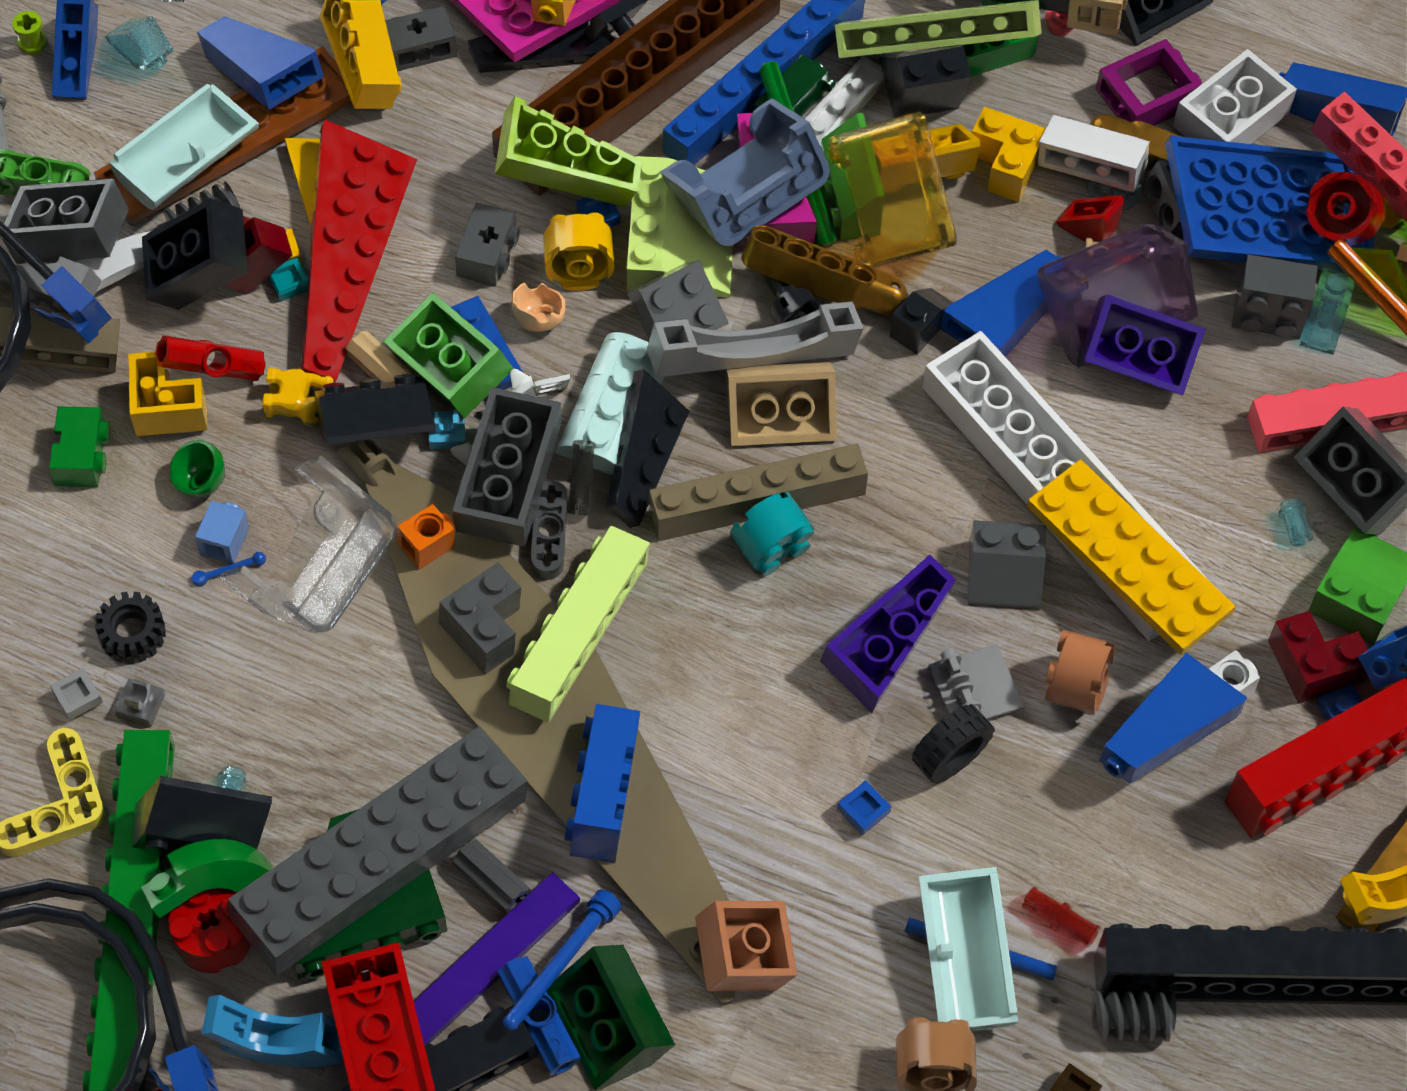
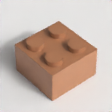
(745, 946)

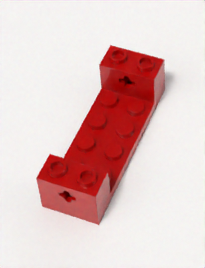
(377, 1021)

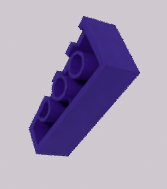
(883, 637)

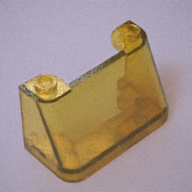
(895, 190)

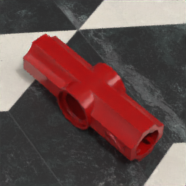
(193, 355)

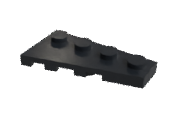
(645, 446)

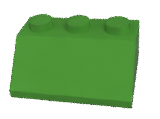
(837, 189)

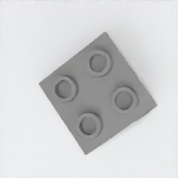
(978, 680)

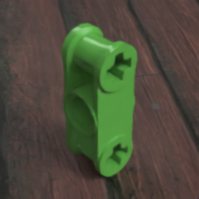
(23, 170)

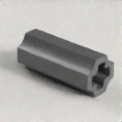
(490, 876)

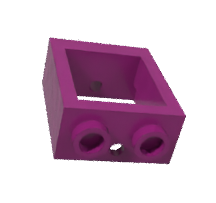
(1123, 101)

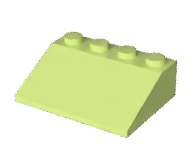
(669, 235)

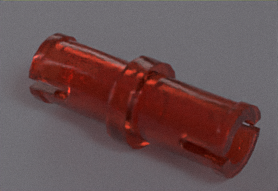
(1061, 916)

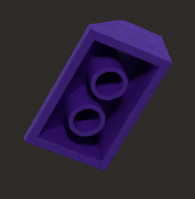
(1142, 344)

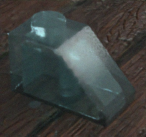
(141, 43)
(1327, 311)

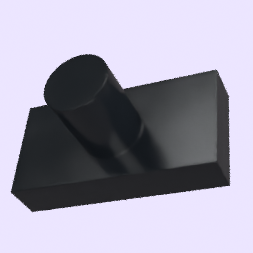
(616, 17)

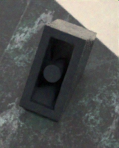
(918, 319)

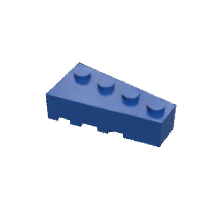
(604, 783)

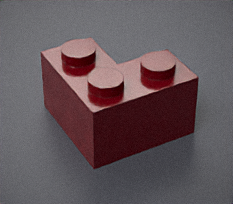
(265, 252)
(1310, 662)

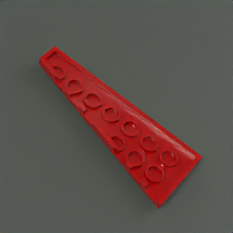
(353, 216)

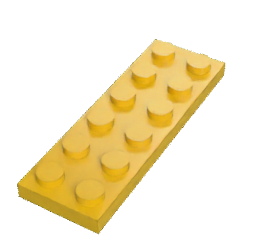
(1131, 557)

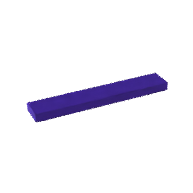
(504, 942)

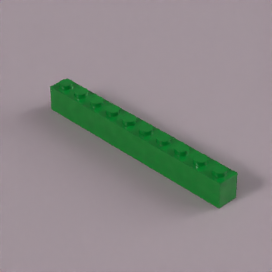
(142, 760)

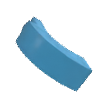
(271, 1038)

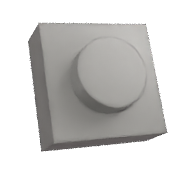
(76, 694)

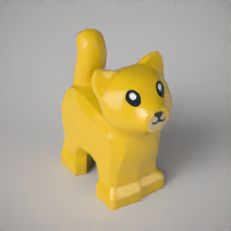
(289, 394)

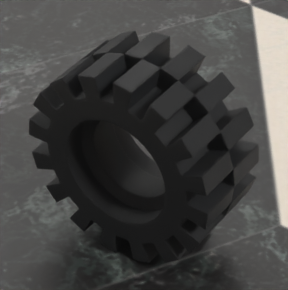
(125, 609)

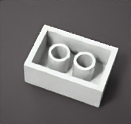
(1236, 102)

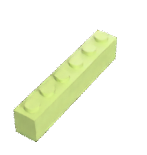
(938, 29)
(578, 623)

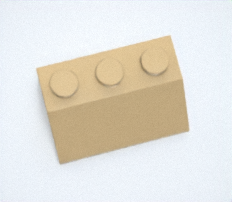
(781, 404)

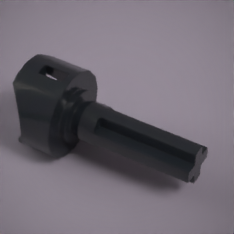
(790, 301)

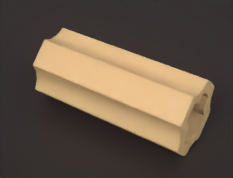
(375, 358)

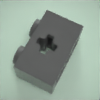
(421, 38)
(487, 244)

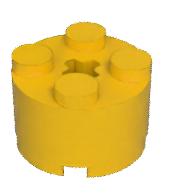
(578, 251)

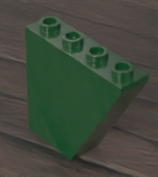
(404, 917)

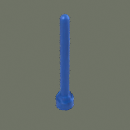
(600, 910)

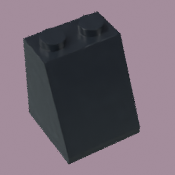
(926, 79)

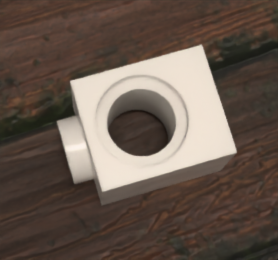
(1240, 670)

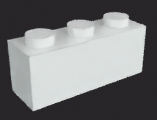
(1093, 153)

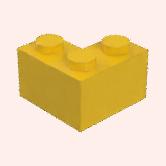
(1011, 148)
(162, 403)

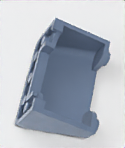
(755, 180)

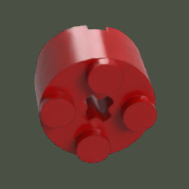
(1326, 208)
(211, 948)

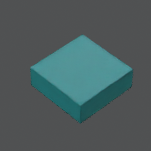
(289, 280)

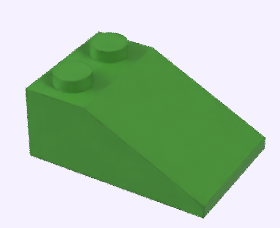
(1362, 585)

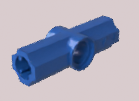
(549, 1035)

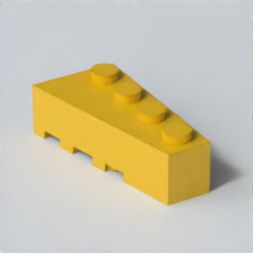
(362, 51)

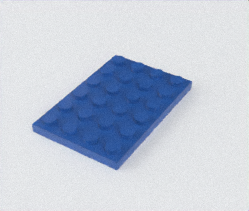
(1250, 200)

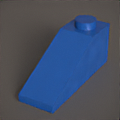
(74, 47)

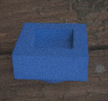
(607, 210)
(1338, 701)
(864, 807)

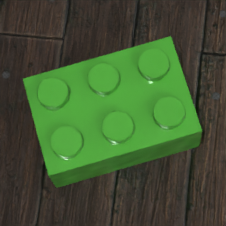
(448, 355)

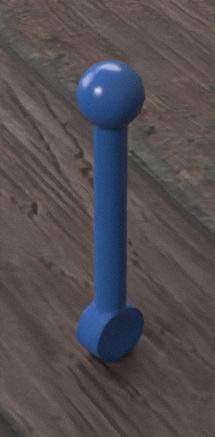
(200, 577)

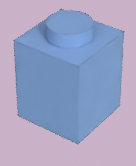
(222, 531)

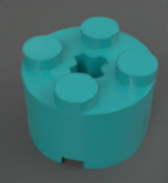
(773, 532)

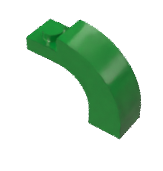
(204, 867)

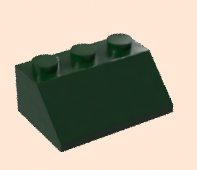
(609, 1015)

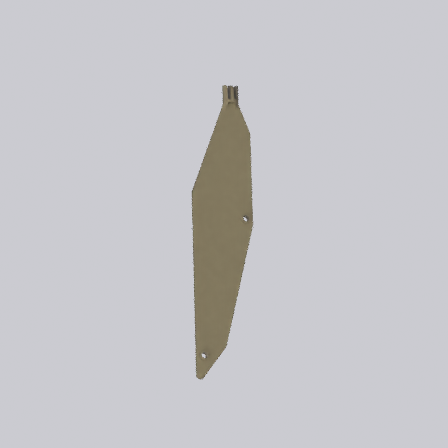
(657, 852)

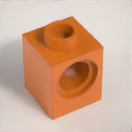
(424, 549)

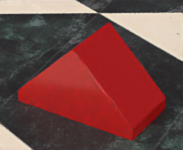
(1092, 217)

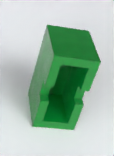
(79, 454)

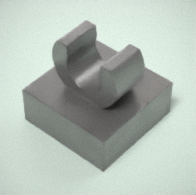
(139, 702)

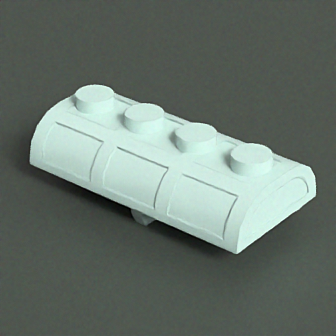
(181, 145)
(604, 399)
(969, 948)

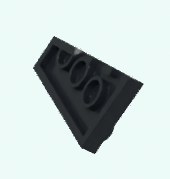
(570, 46)

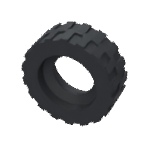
(953, 743)

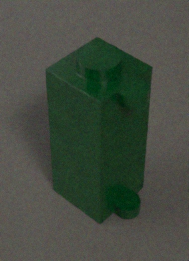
(805, 84)

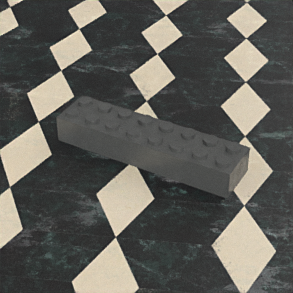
(377, 850)

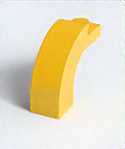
(1377, 896)

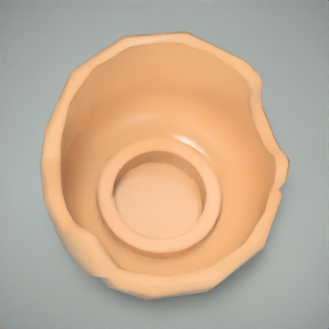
(538, 308)

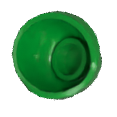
(197, 469)

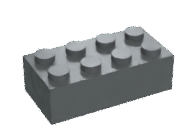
(507, 466)

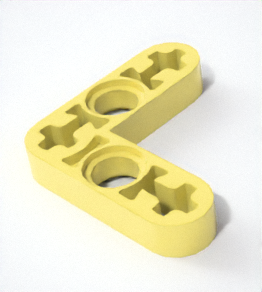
(67, 810)

